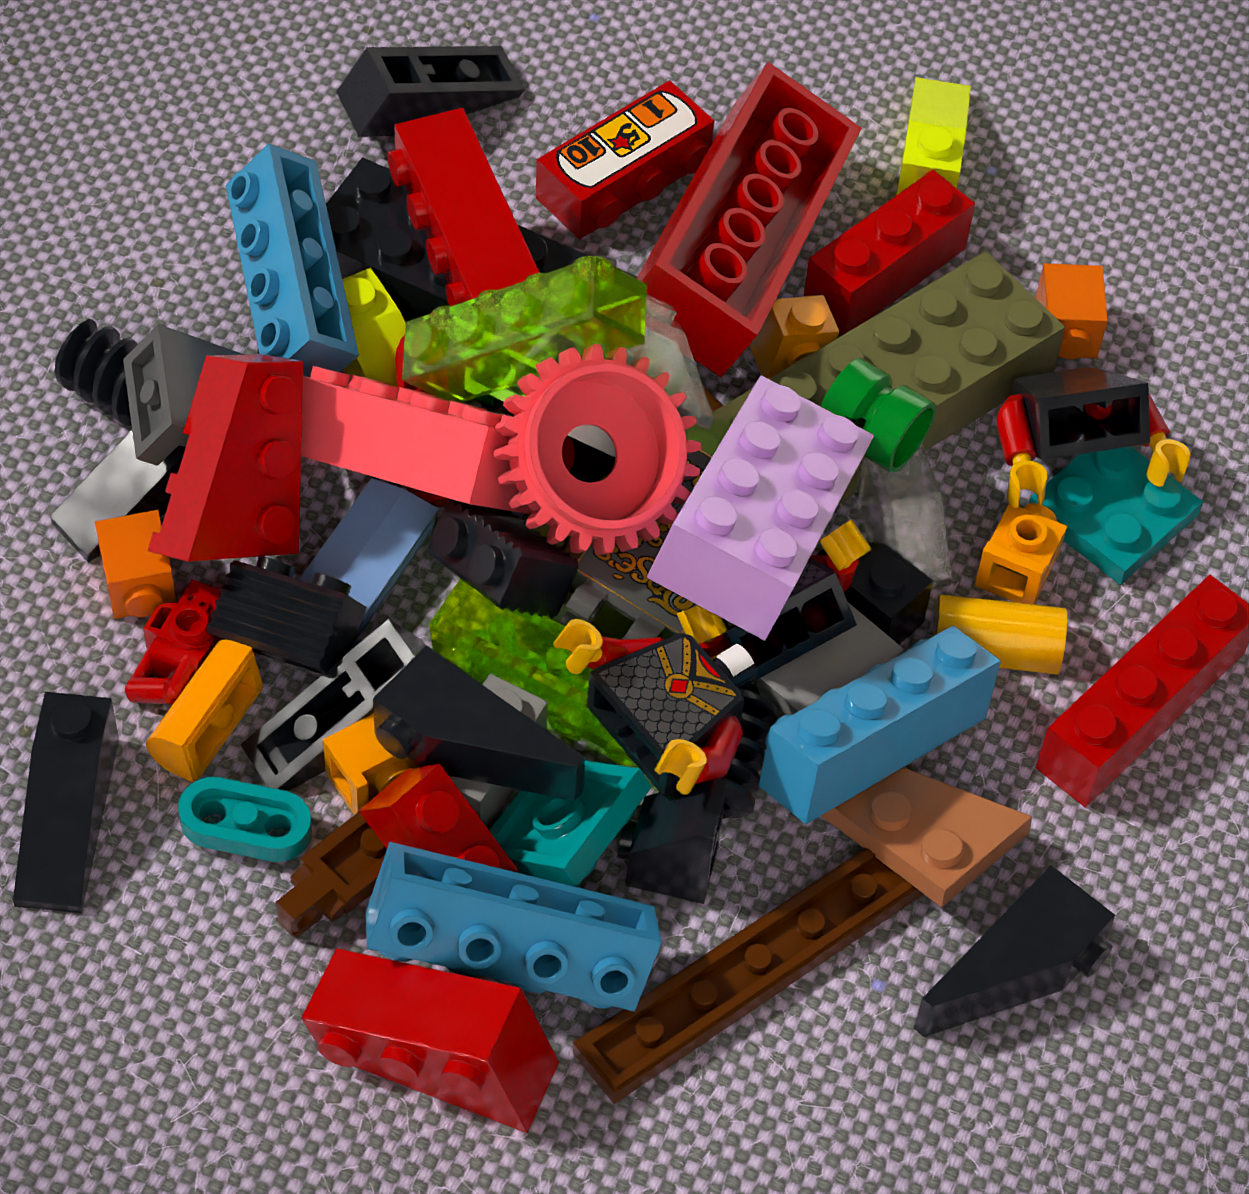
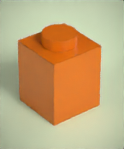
(1079, 302)
(133, 575)

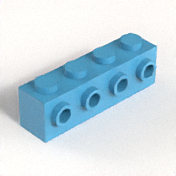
(291, 261)
(877, 723)
(511, 927)

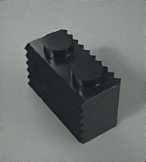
(503, 558)
(286, 616)

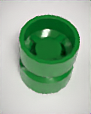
(894, 416)

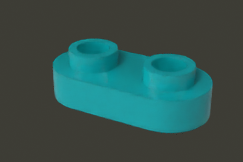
(249, 816)

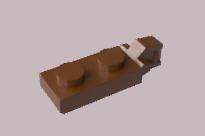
(332, 877)

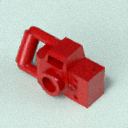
(175, 646)

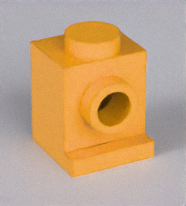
(793, 332)
(1027, 543)
(360, 764)

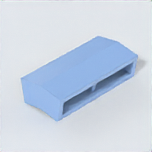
(375, 543)

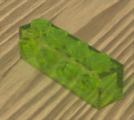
(507, 331)
(522, 652)

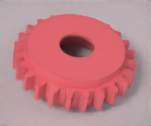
(646, 441)

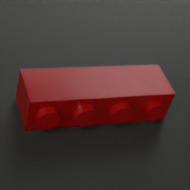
(458, 206)
(1145, 691)

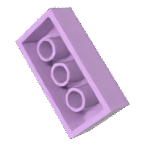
(760, 507)

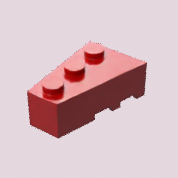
(239, 464)
(434, 1034)

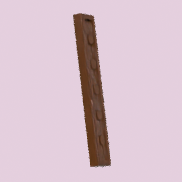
(742, 974)

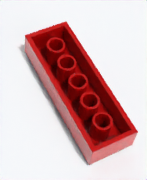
(747, 215)

